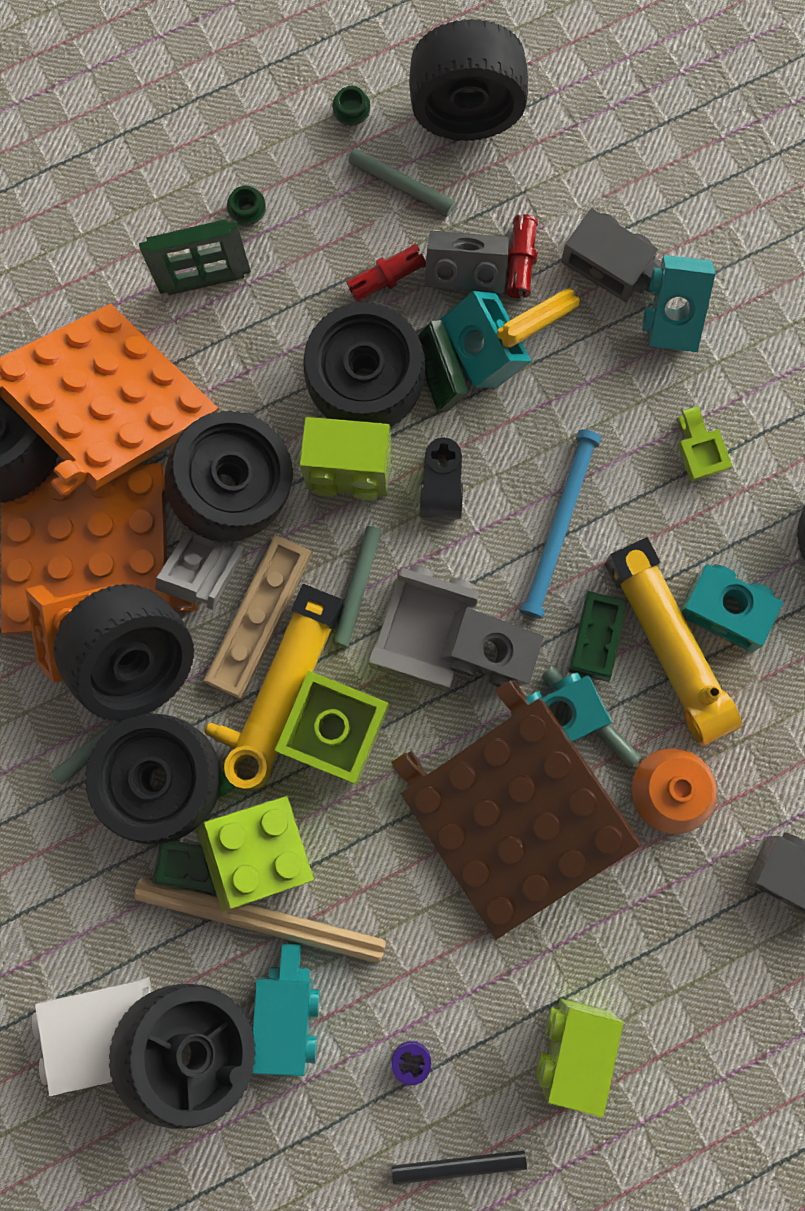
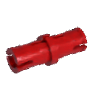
(521, 256)
(386, 273)

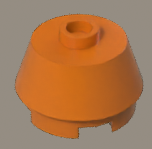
(674, 791)

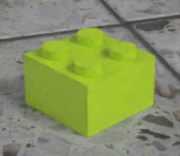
(346, 457)
(332, 727)
(254, 853)
(579, 1057)

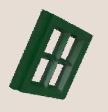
(163, 267)

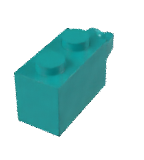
(283, 1017)

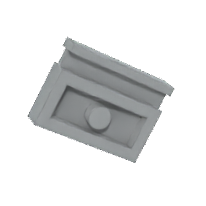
(199, 569)

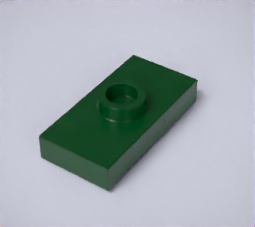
(441, 367)
(598, 636)
(182, 866)

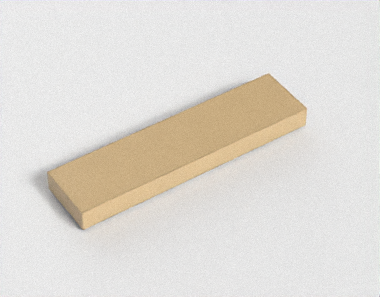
(258, 617)

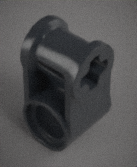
(442, 485)

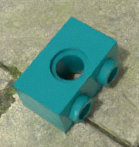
(478, 319)
(683, 326)
(705, 607)
(585, 702)

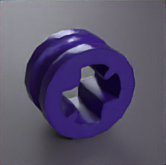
(407, 1076)

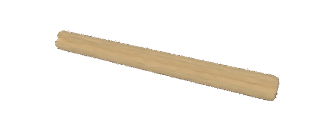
(262, 921)

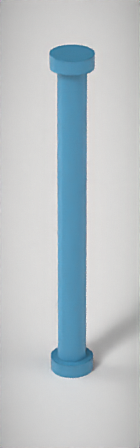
(533, 606)

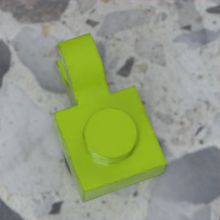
(702, 451)

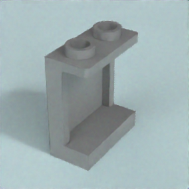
(419, 626)

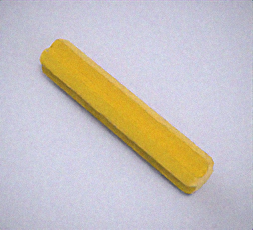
(538, 317)

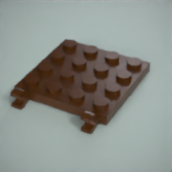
(517, 815)

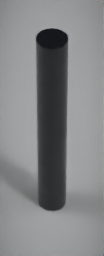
(459, 1167)

